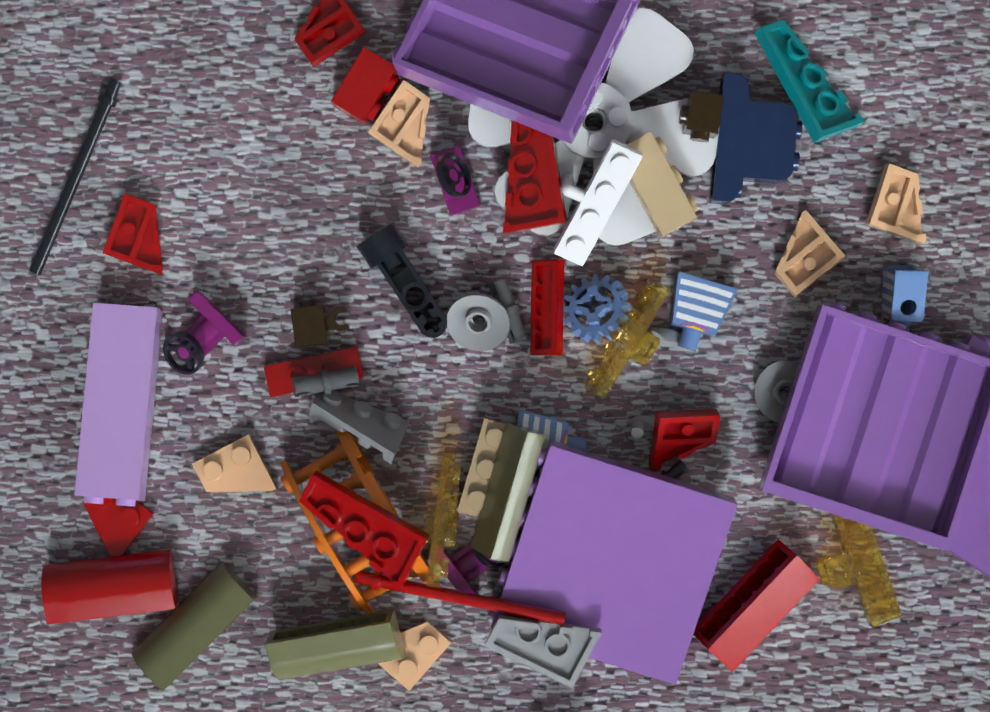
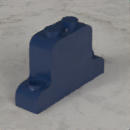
(753, 141)

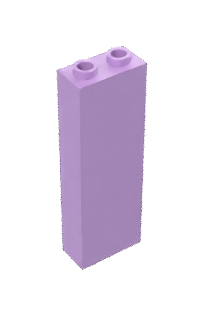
(118, 403)

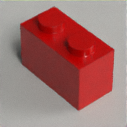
(365, 87)

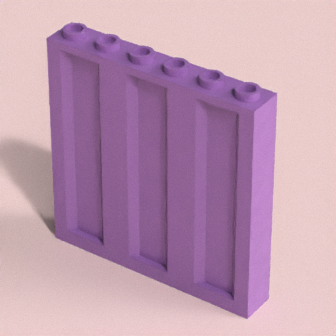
(516, 56)
(878, 409)

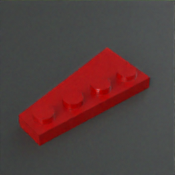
(534, 182)
(376, 533)

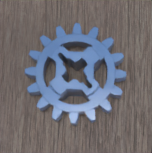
(586, 305)

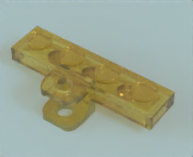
(631, 342)
(442, 521)
(860, 565)

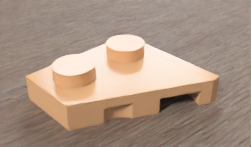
(403, 123)
(897, 204)
(807, 256)
(235, 469)
(422, 648)

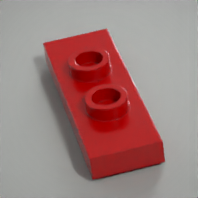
(547, 307)
(280, 375)

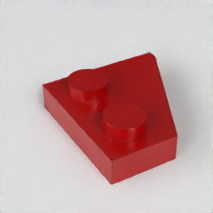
(328, 30)
(136, 235)
(681, 434)
(118, 524)

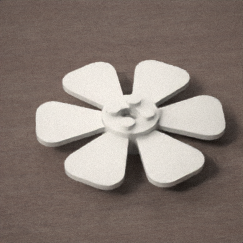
(645, 59)

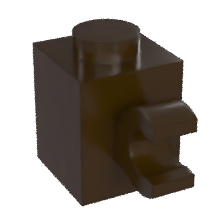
(312, 325)

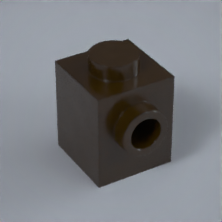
(701, 116)

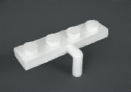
(596, 201)

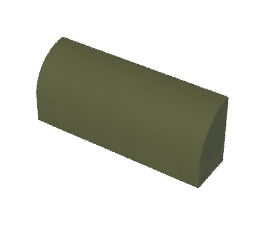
(507, 492)
(192, 625)
(335, 645)

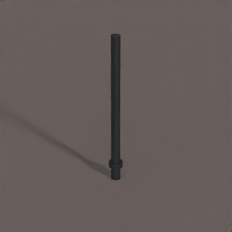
(107, 101)

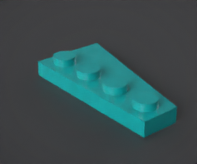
(805, 84)

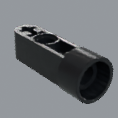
(386, 252)

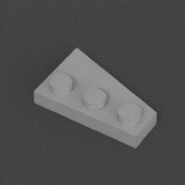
(368, 423)
(544, 646)

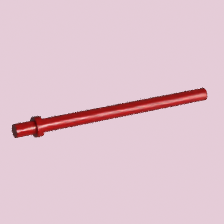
(378, 581)

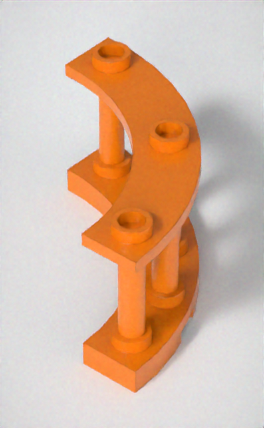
(360, 478)

